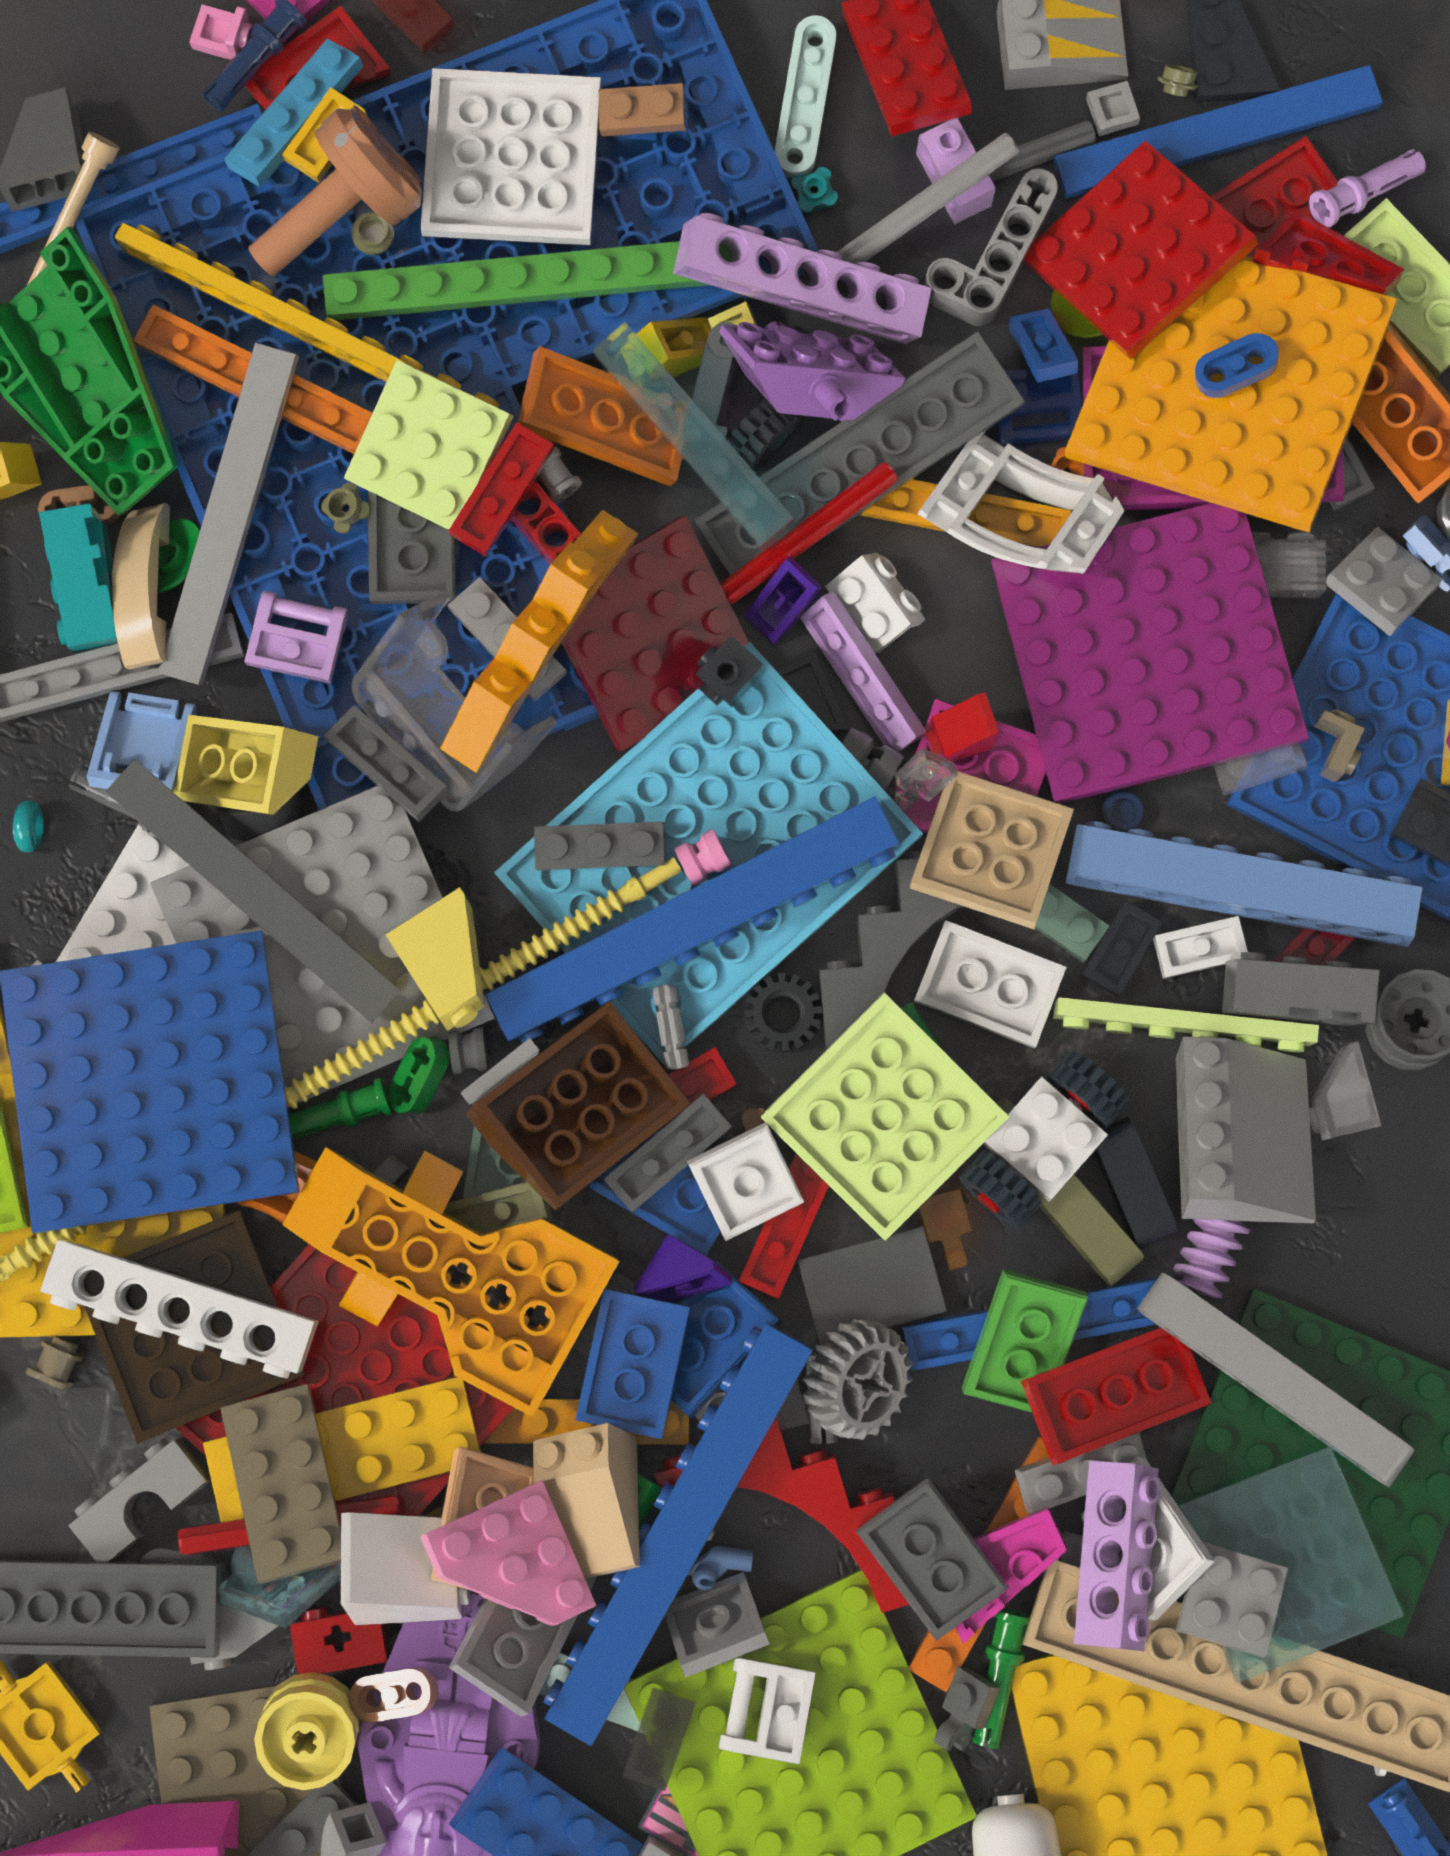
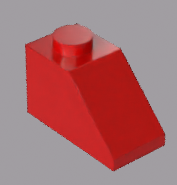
(963, 729)

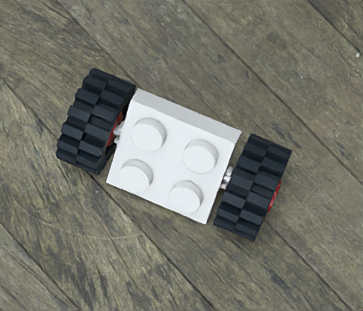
(1045, 1139)

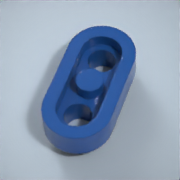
(1234, 365)

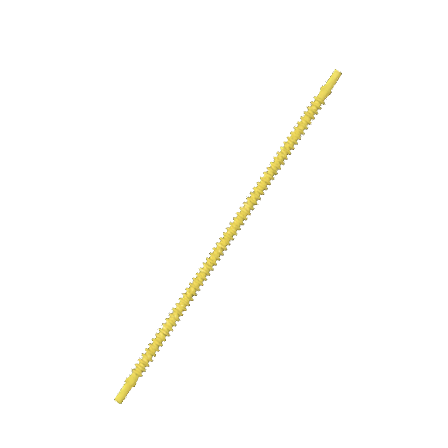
(633, 890)

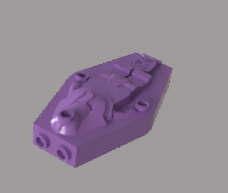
(429, 1762)

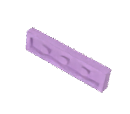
(862, 673)

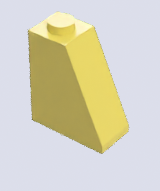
(443, 958)

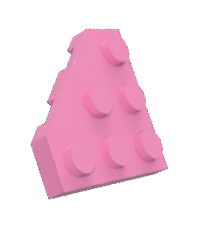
(513, 1556)

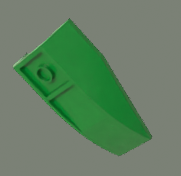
(81, 379)

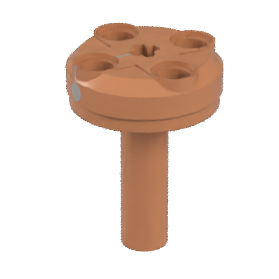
(364, 171)

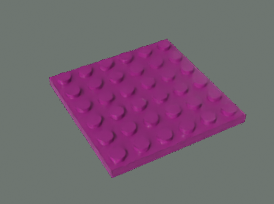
(1151, 654)

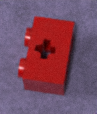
(320, 1655)

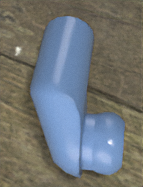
(717, 1562)

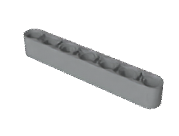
(1275, 1379)

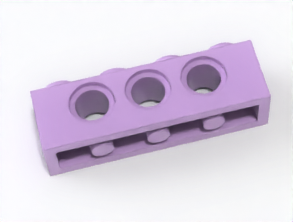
(1104, 1535)

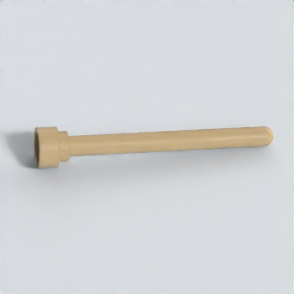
(97, 154)

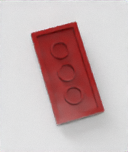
(907, 62)
(1114, 1393)

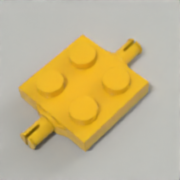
(43, 1727)

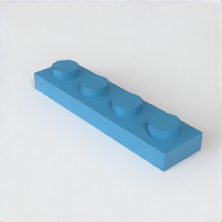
(262, 146)

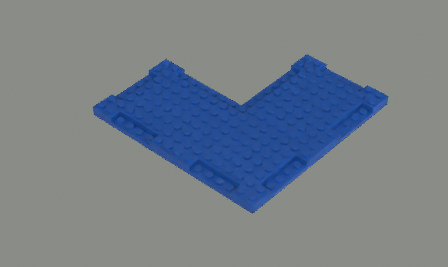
(639, 199)

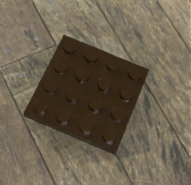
(170, 1383)

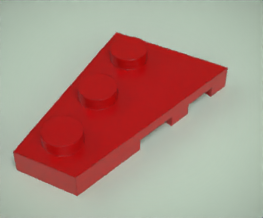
(1320, 251)

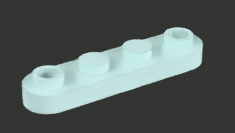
(805, 95)

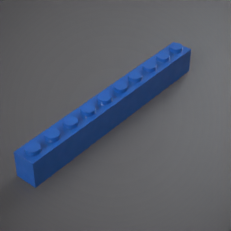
(693, 920)
(678, 1533)

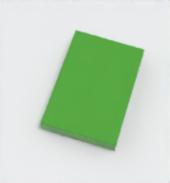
(1022, 1336)

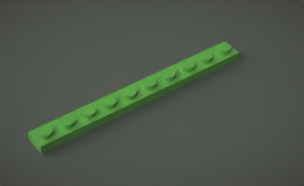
(505, 281)

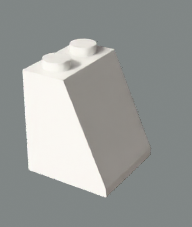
(390, 1572)

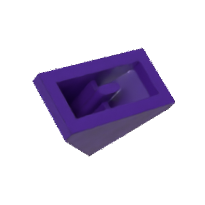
(783, 601)
(679, 1273)

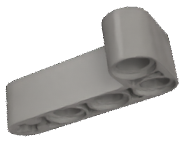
(1002, 246)

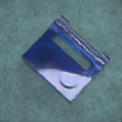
(1042, 398)

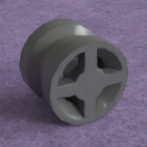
(468, 1051)

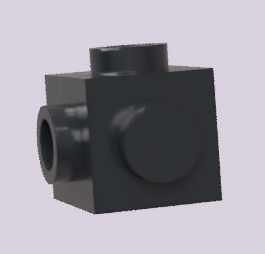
(728, 672)

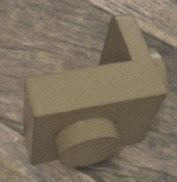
(1343, 753)

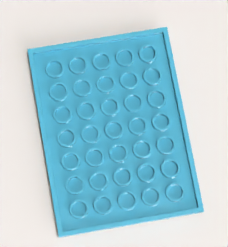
(755, 780)

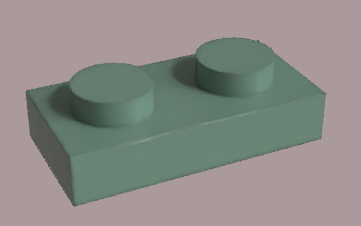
(1069, 924)

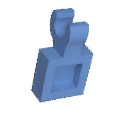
(1430, 544)

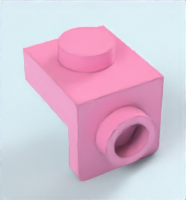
(221, 31)

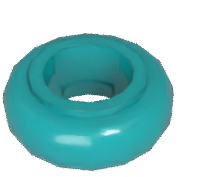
(28, 826)

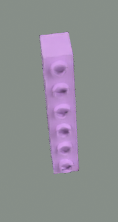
(701, 261)

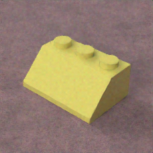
(243, 764)

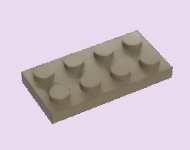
(283, 1483)

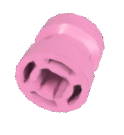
(703, 857)

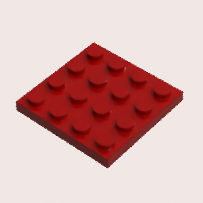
(1139, 249)

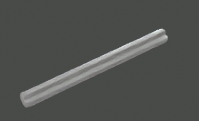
(928, 201)

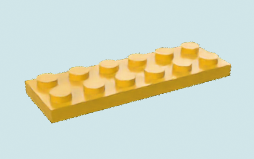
(374, 1443)

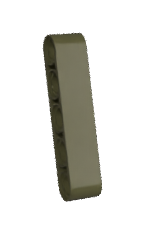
(1089, 1227)

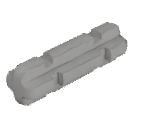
(670, 1027)

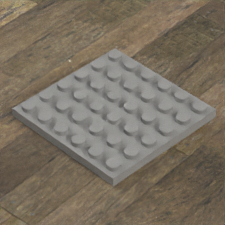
(362, 878)

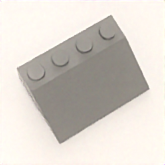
(1243, 1133)

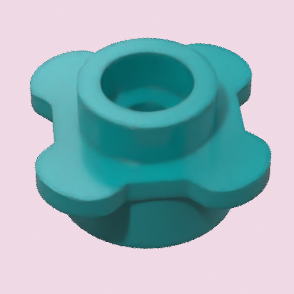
(814, 201)

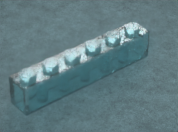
(694, 437)

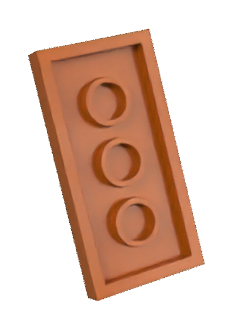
(593, 416)

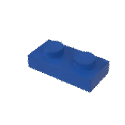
(1043, 345)

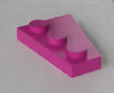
(1020, 1555)

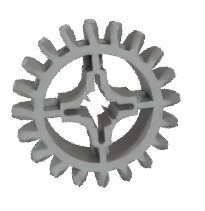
(837, 1395)

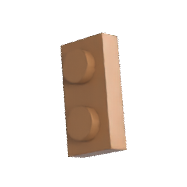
(642, 109)

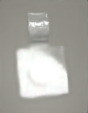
(921, 777)

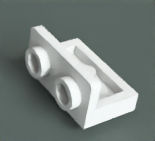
(876, 600)

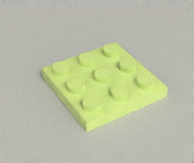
(427, 445)

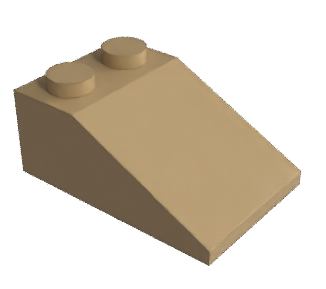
(594, 1493)

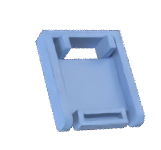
(142, 732)

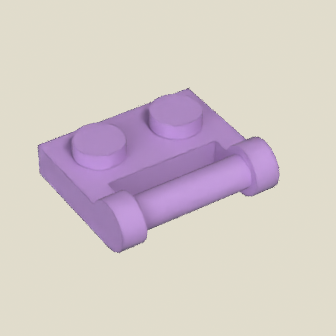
(291, 649)

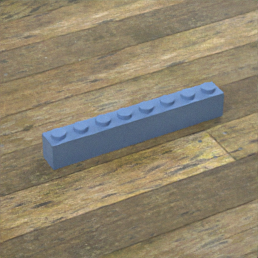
(1244, 884)

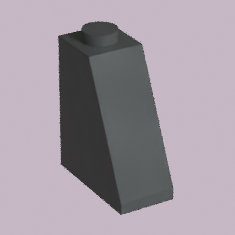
(42, 152)

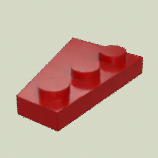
(282, 68)

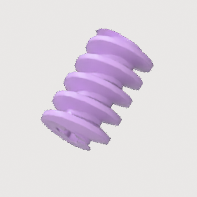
(1209, 1255)

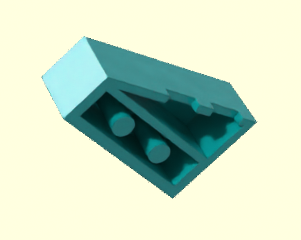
(82, 576)

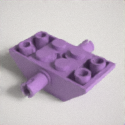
(812, 371)

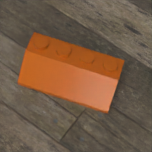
(1406, 418)

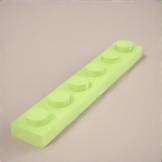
(1165, 1022)

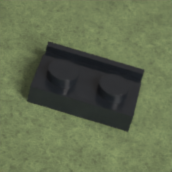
(1426, 822)

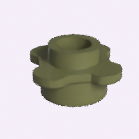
(343, 496)

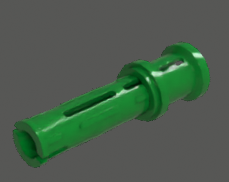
(344, 1109)
(1004, 1656)

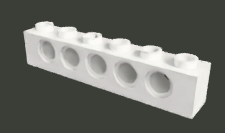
(74, 1261)

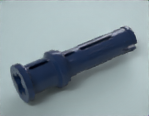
(265, 41)

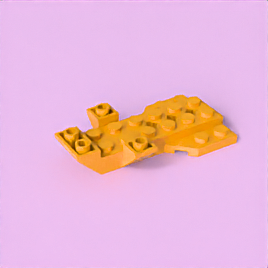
(407, 1243)

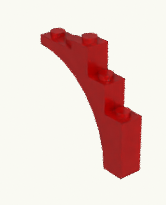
(820, 1492)

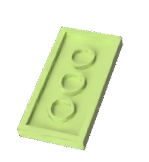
(1424, 288)

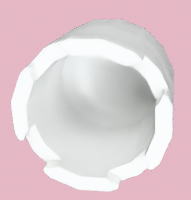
(1015, 1829)

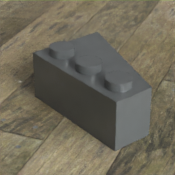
(1300, 990)

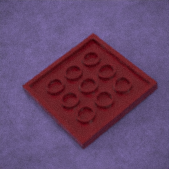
(648, 630)

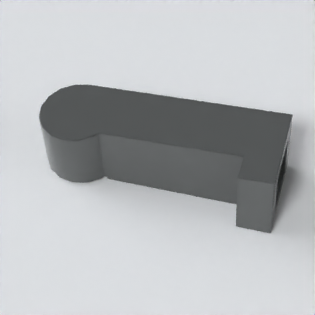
(716, 380)

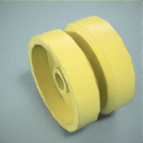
(283, 1736)

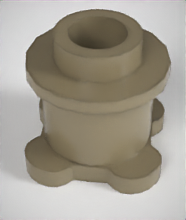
(56, 1363)

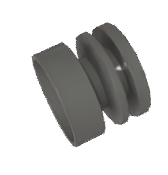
(1417, 994)

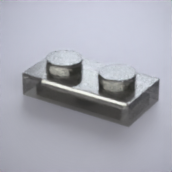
(658, 1738)

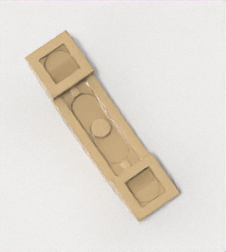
(135, 586)

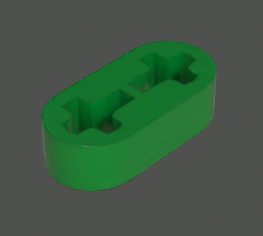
(418, 1075)

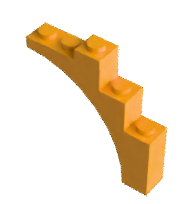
(534, 639)

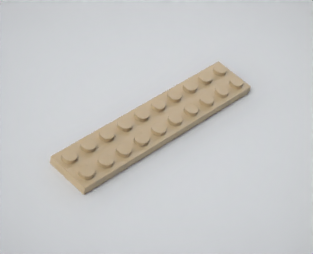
(1308, 1699)

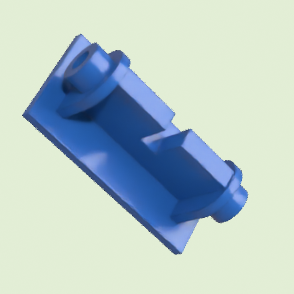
(1408, 1822)

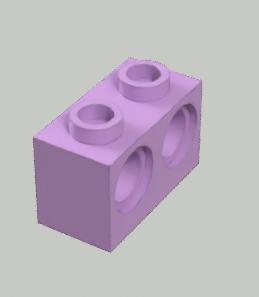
(942, 151)

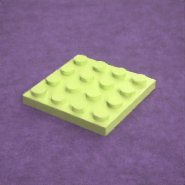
(884, 1116)

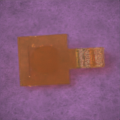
(945, 1221)

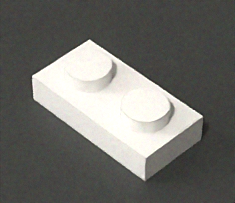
(1199, 947)

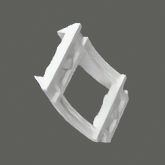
(985, 461)

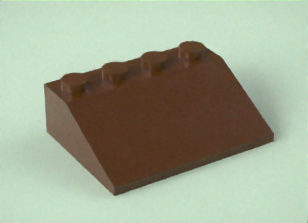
(578, 1107)

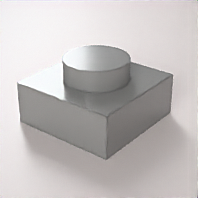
(1113, 108)

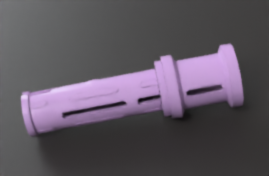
(1354, 192)

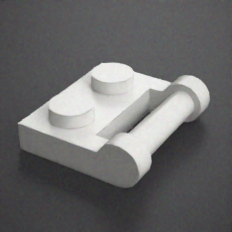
(782, 1711)

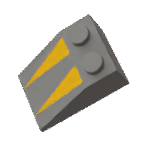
(1060, 42)

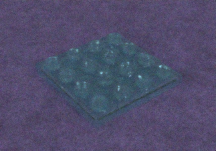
(1311, 1525)

